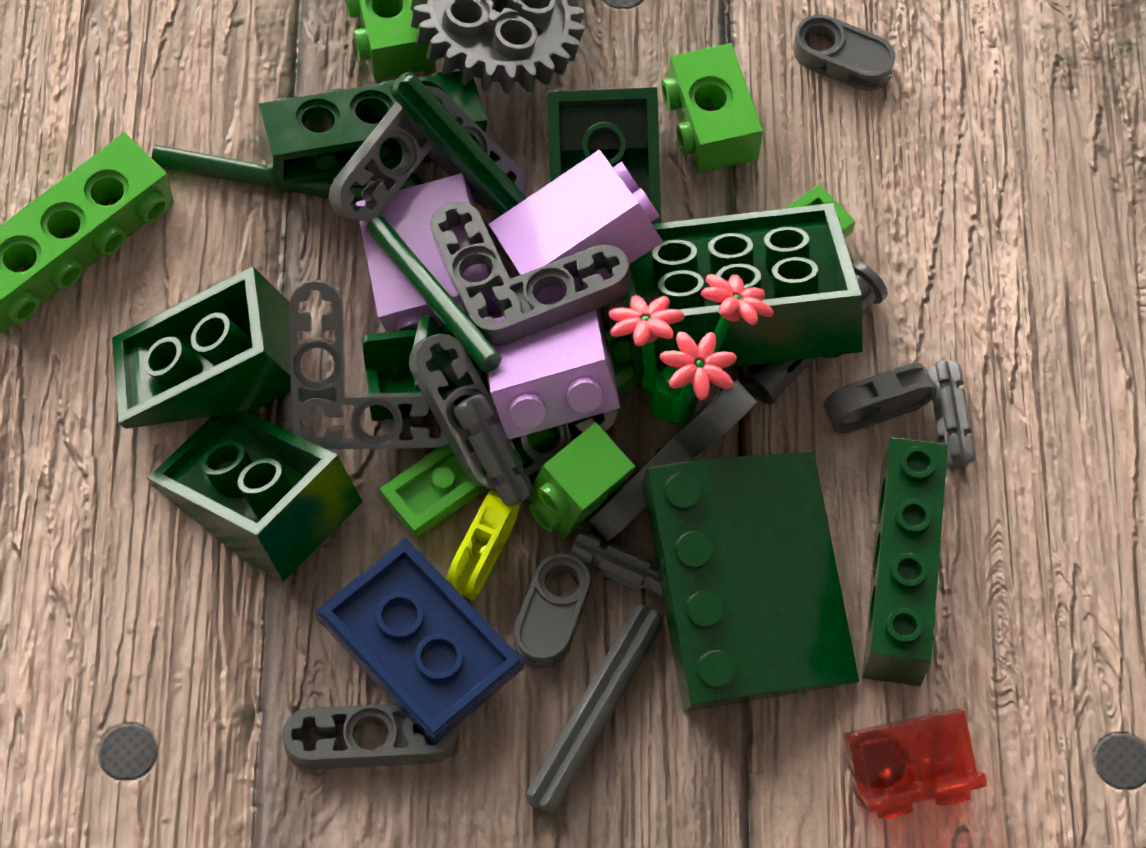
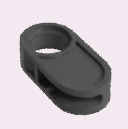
(855, 57)
(879, 398)
(549, 621)

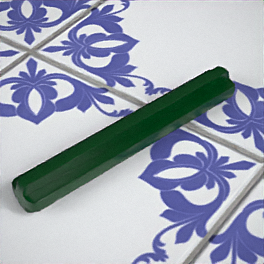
(455, 142)

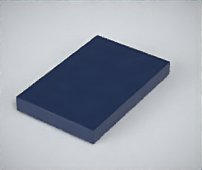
(419, 640)

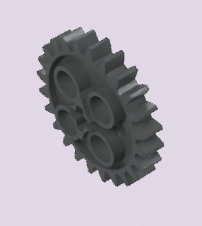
(500, 38)

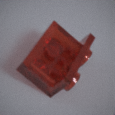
(913, 763)

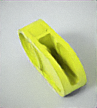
(482, 545)

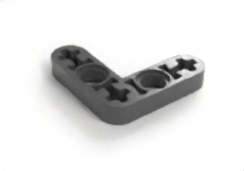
(415, 147)
(517, 295)
(462, 366)
(331, 391)
(686, 443)
(400, 748)

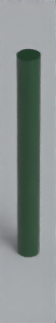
(237, 171)
(434, 294)

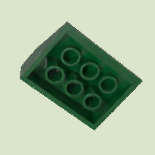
(787, 252)
(748, 578)

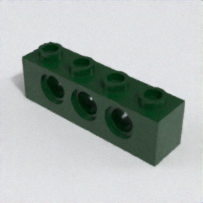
(319, 133)
(905, 562)

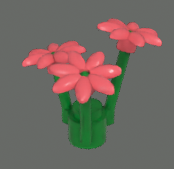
(691, 370)

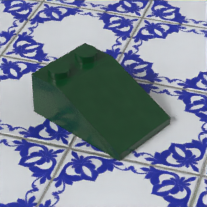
(609, 120)
(206, 355)
(258, 490)

